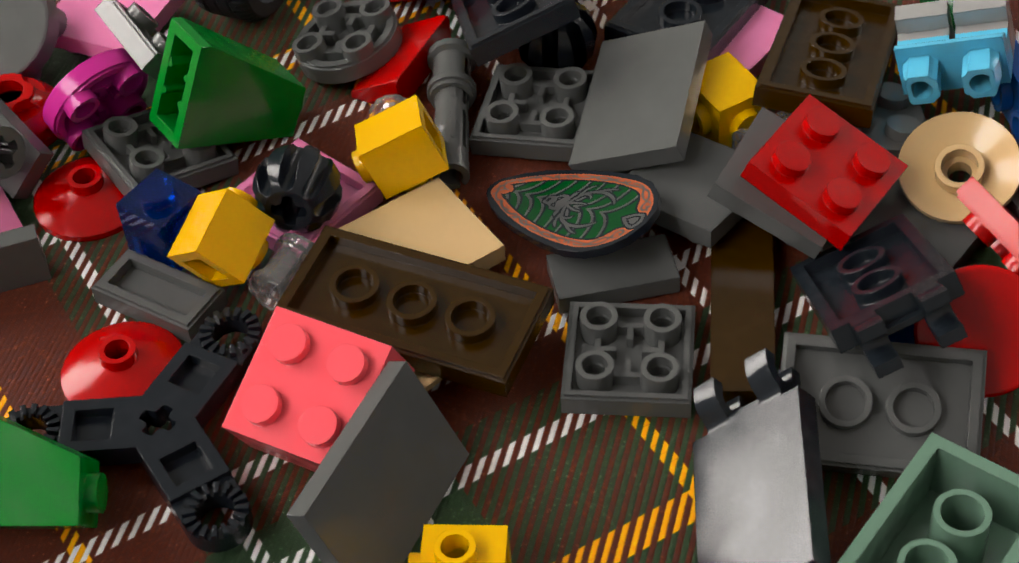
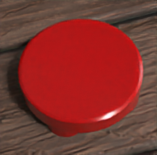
(990, 320)

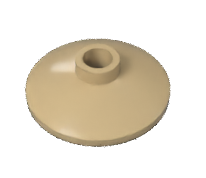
(957, 144)

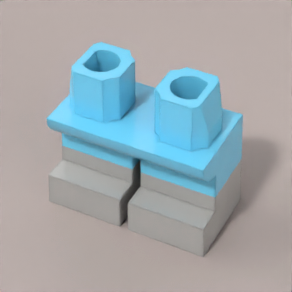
(938, 59)

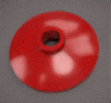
(78, 202)
(117, 361)

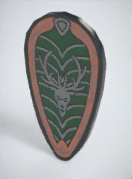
(576, 210)

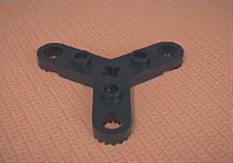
(179, 460)

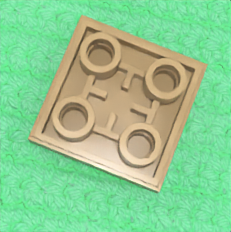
(433, 223)

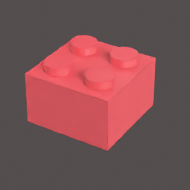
(304, 387)

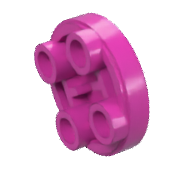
(94, 92)

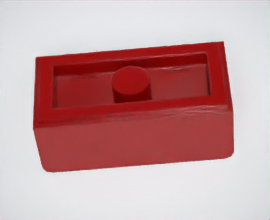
(408, 66)

